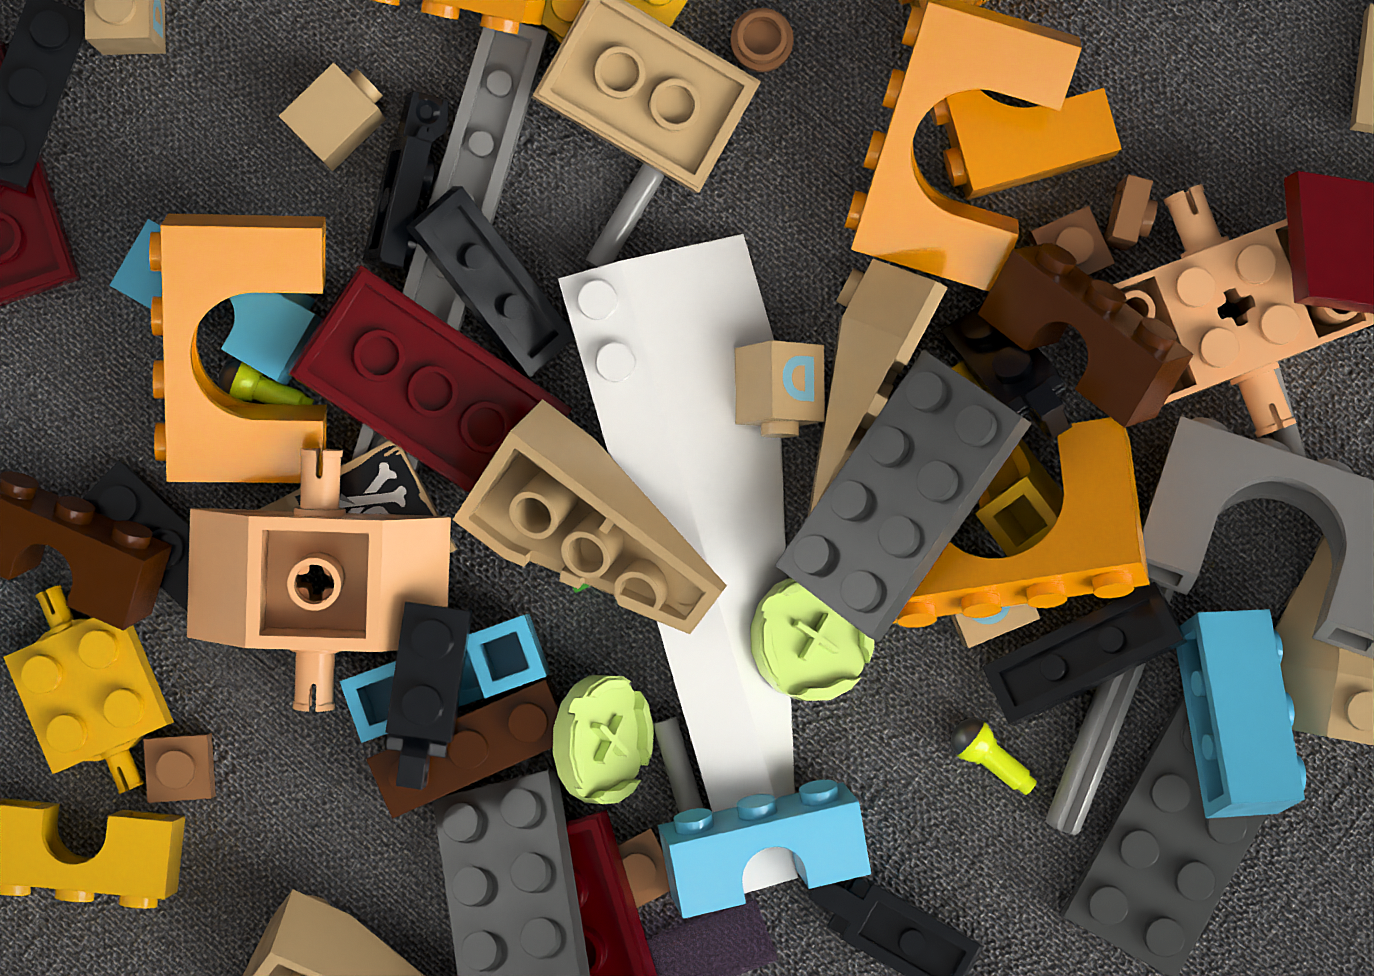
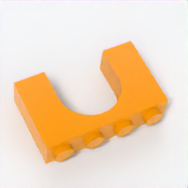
(952, 52)
(1011, 145)
(201, 264)
(1088, 550)

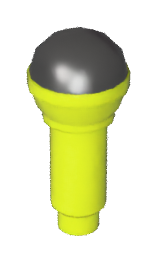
(250, 384)
(975, 743)

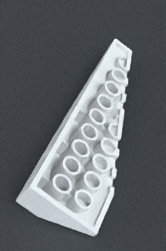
(662, 380)

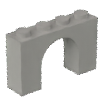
(1215, 469)

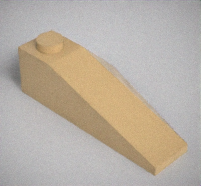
(873, 344)
(574, 510)
(1326, 683)
(319, 940)

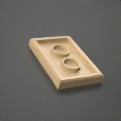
(646, 90)

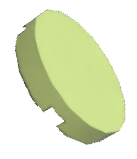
(806, 645)
(602, 739)

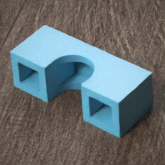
(266, 327)
(494, 663)
(710, 849)

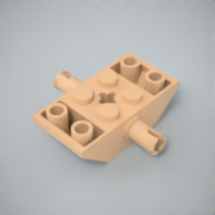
(1255, 277)
(250, 569)

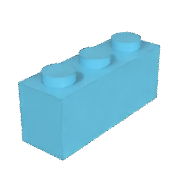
(1240, 714)

